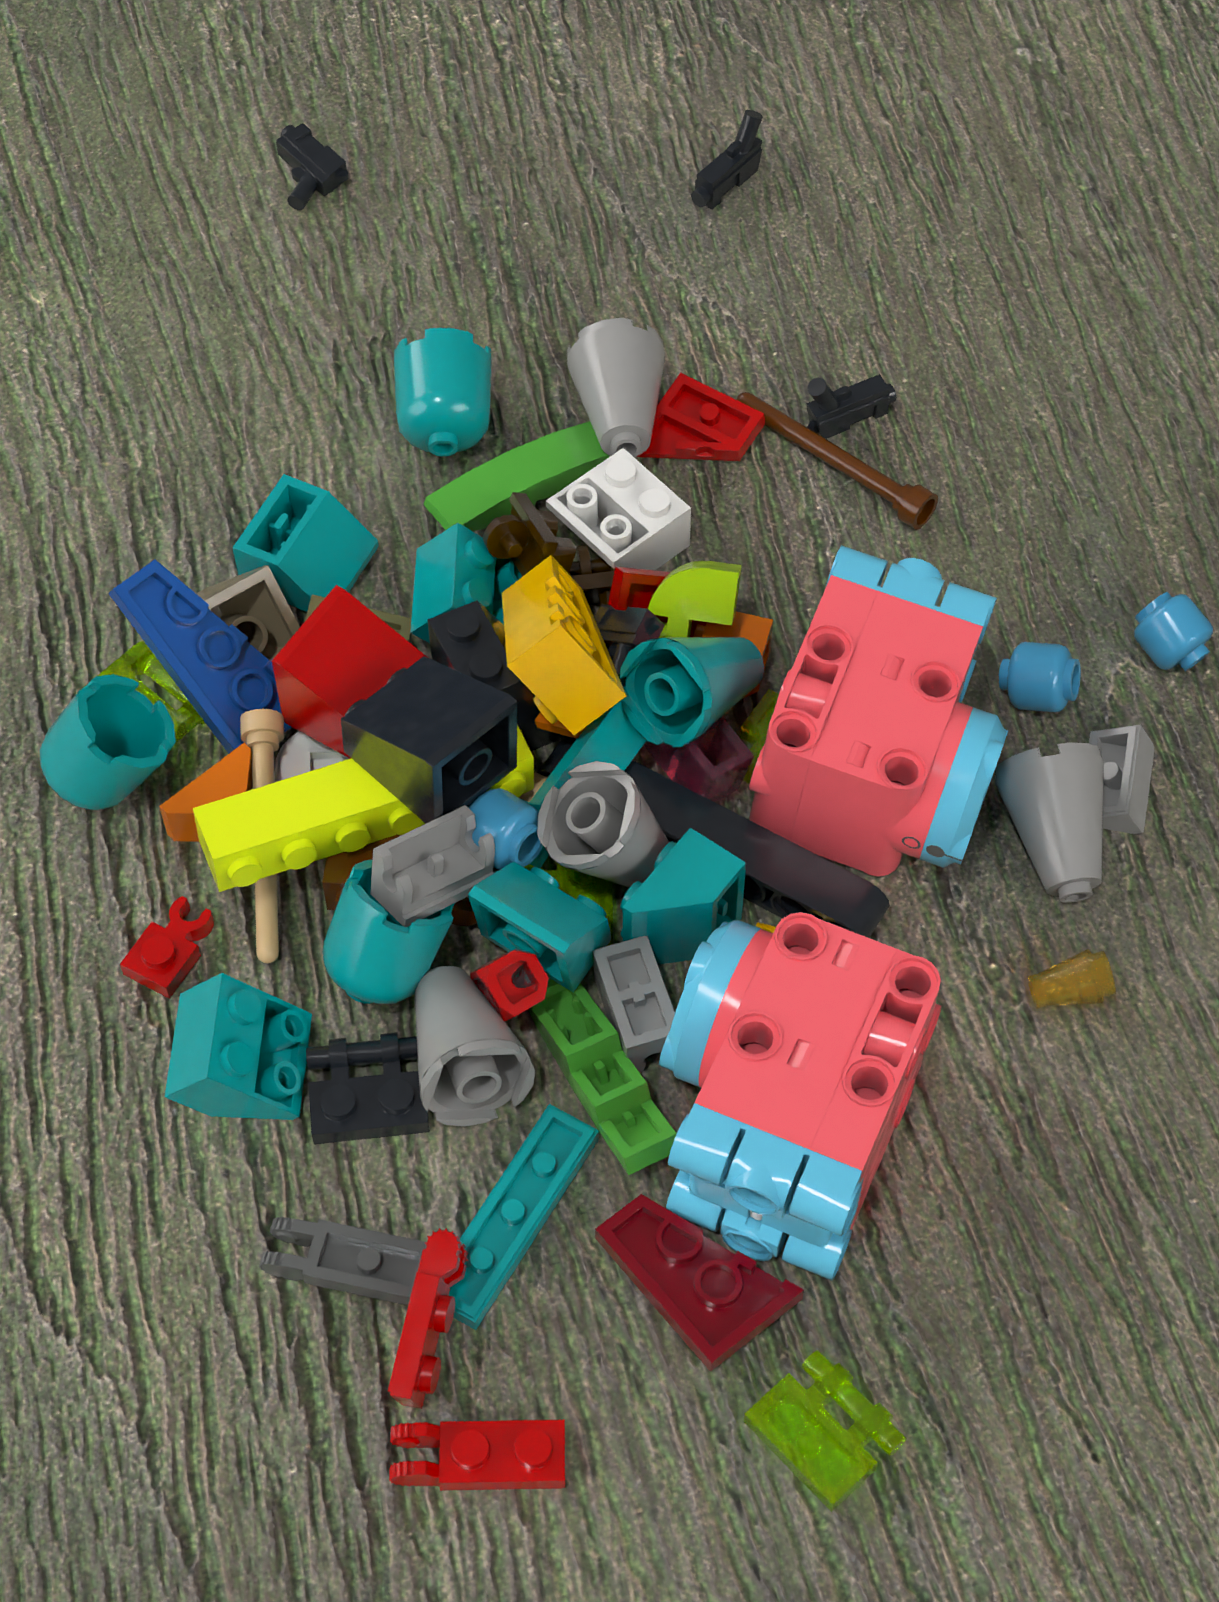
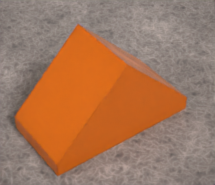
(222, 780)

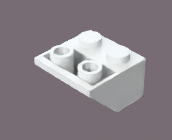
(625, 514)

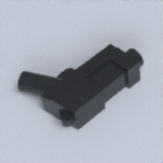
(312, 164)
(732, 166)
(838, 409)
(625, 631)

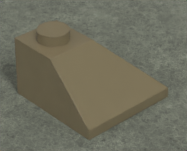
(255, 608)

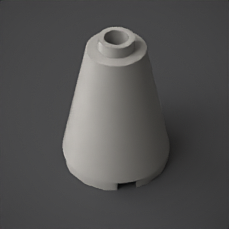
(618, 381)
(1058, 815)
(601, 825)
(466, 1051)

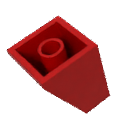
(335, 661)

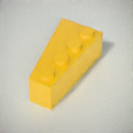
(558, 647)

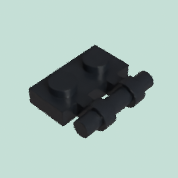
(367, 1104)

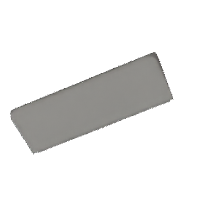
(1127, 776)

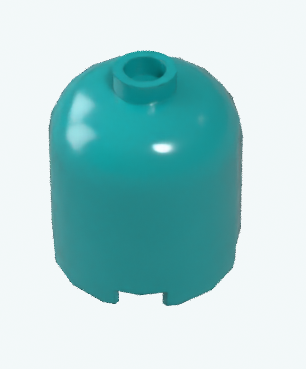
(443, 391)
(105, 743)
(372, 951)

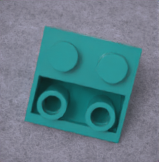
(305, 542)
(455, 572)
(684, 897)
(238, 1052)

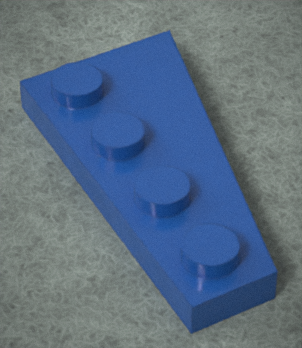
(198, 650)

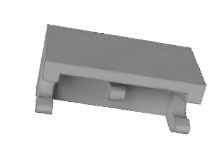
(431, 866)
(634, 997)

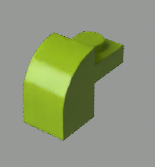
(698, 593)

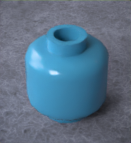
(1173, 632)
(1040, 677)
(511, 825)

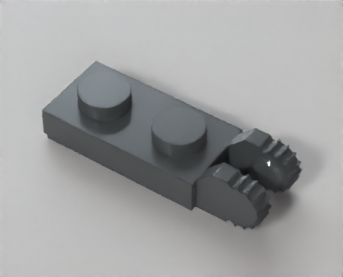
(346, 1259)

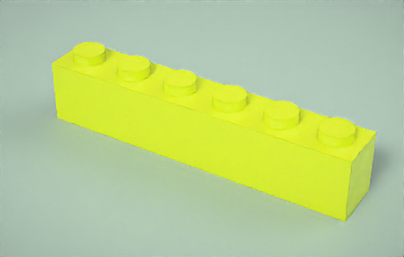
(312, 819)

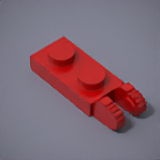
(428, 1314)
(483, 1454)

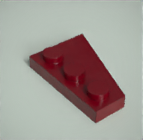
(696, 1285)

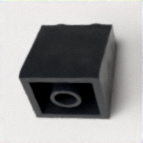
(474, 644)
(433, 737)

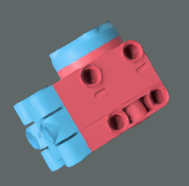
(871, 722)
(802, 1078)

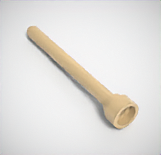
(262, 733)

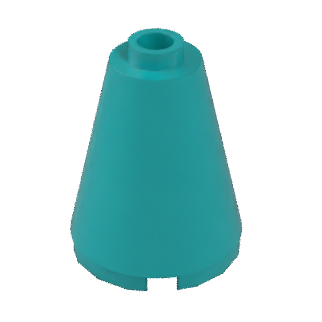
(687, 684)

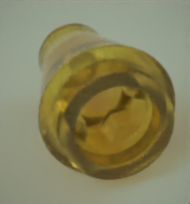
(1075, 981)

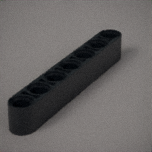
(777, 871)

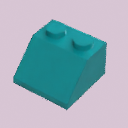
(534, 915)

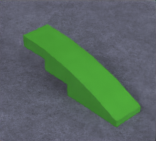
(533, 468)
(602, 1076)

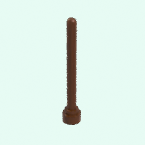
(912, 503)

